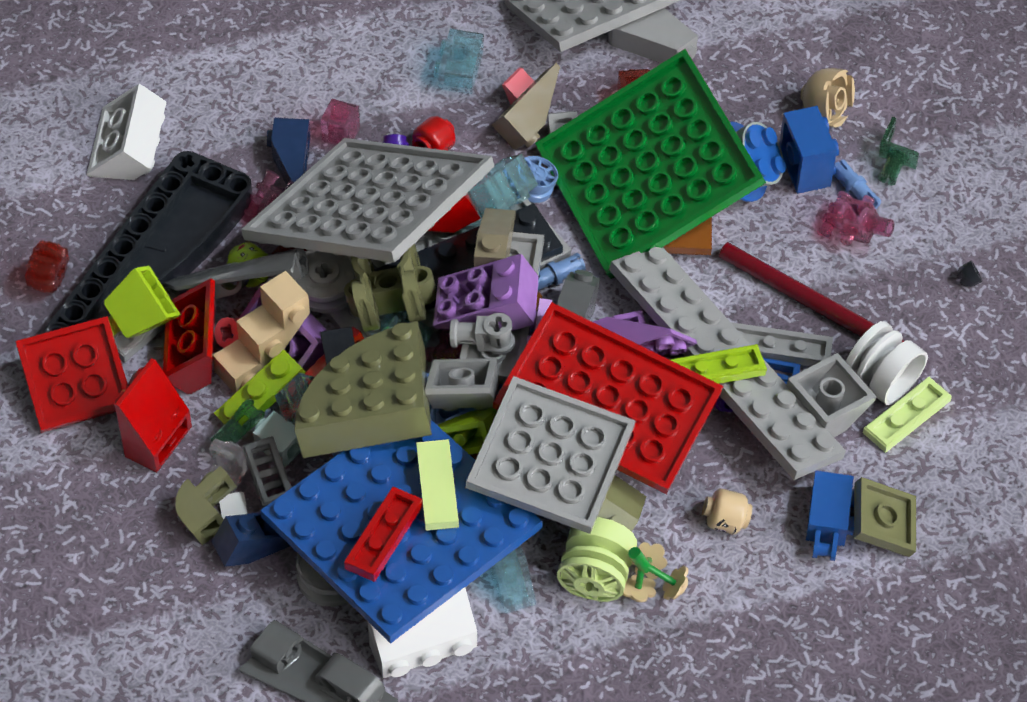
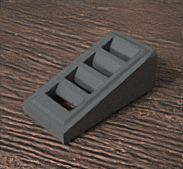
(261, 489)

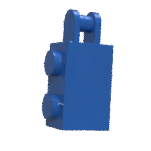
(830, 512)

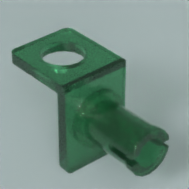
(895, 156)

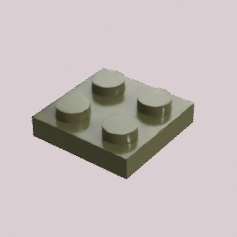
(885, 517)

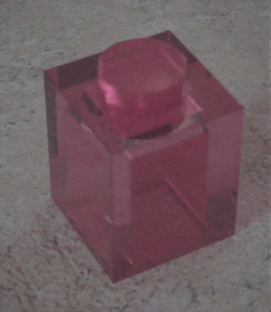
(340, 122)

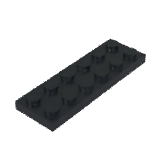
(458, 251)

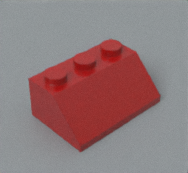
(191, 339)

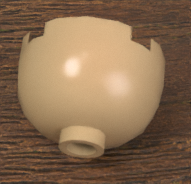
(829, 90)

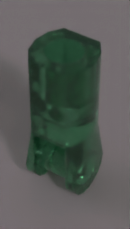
(233, 429)

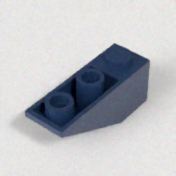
(246, 539)

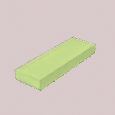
(907, 414)
(437, 485)

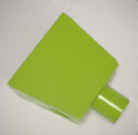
(139, 304)

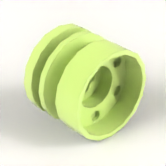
(597, 562)

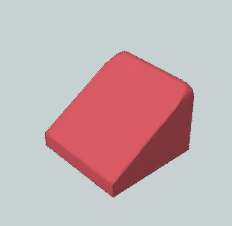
(517, 84)

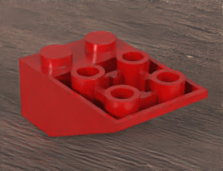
(151, 417)

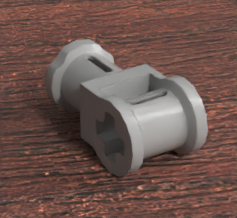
(484, 333)

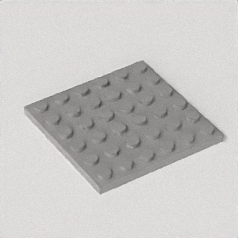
(368, 199)

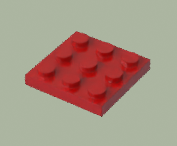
(72, 373)

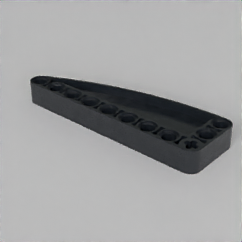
(169, 230)

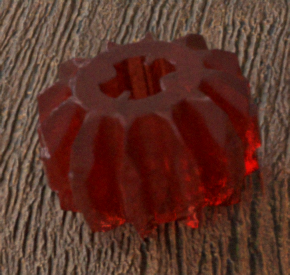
(47, 266)

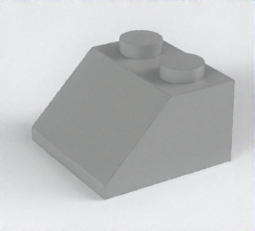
(463, 383)
(832, 393)

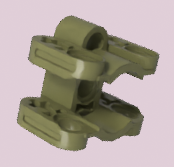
(390, 290)

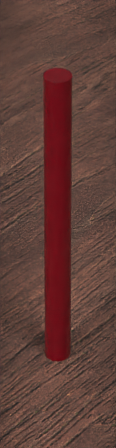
(795, 289)

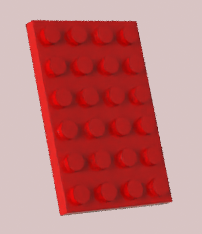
(626, 379)

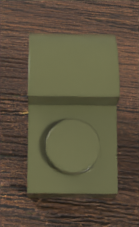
(197, 503)

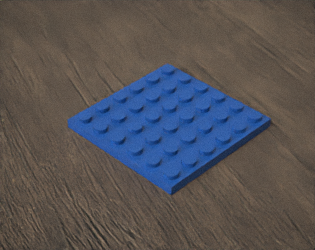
(338, 500)

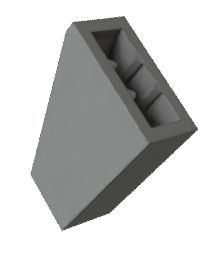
(655, 36)

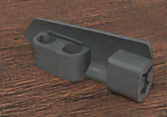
(292, 261)
(307, 672)

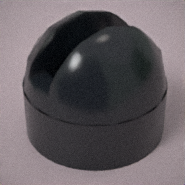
(969, 275)

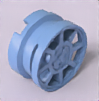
(543, 177)

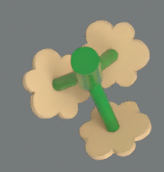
(649, 562)

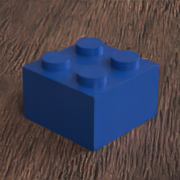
(808, 149)

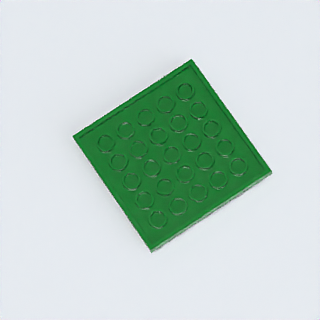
(650, 162)

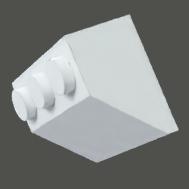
(127, 135)
(439, 635)

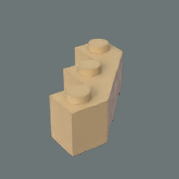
(263, 331)

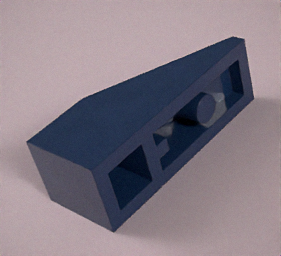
(290, 146)

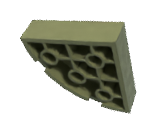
(367, 395)

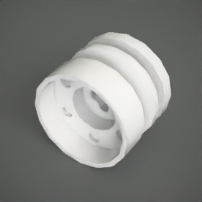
(887, 362)

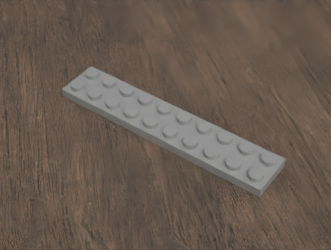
(760, 402)

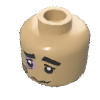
(727, 511)

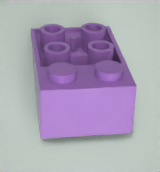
(491, 288)
(655, 338)

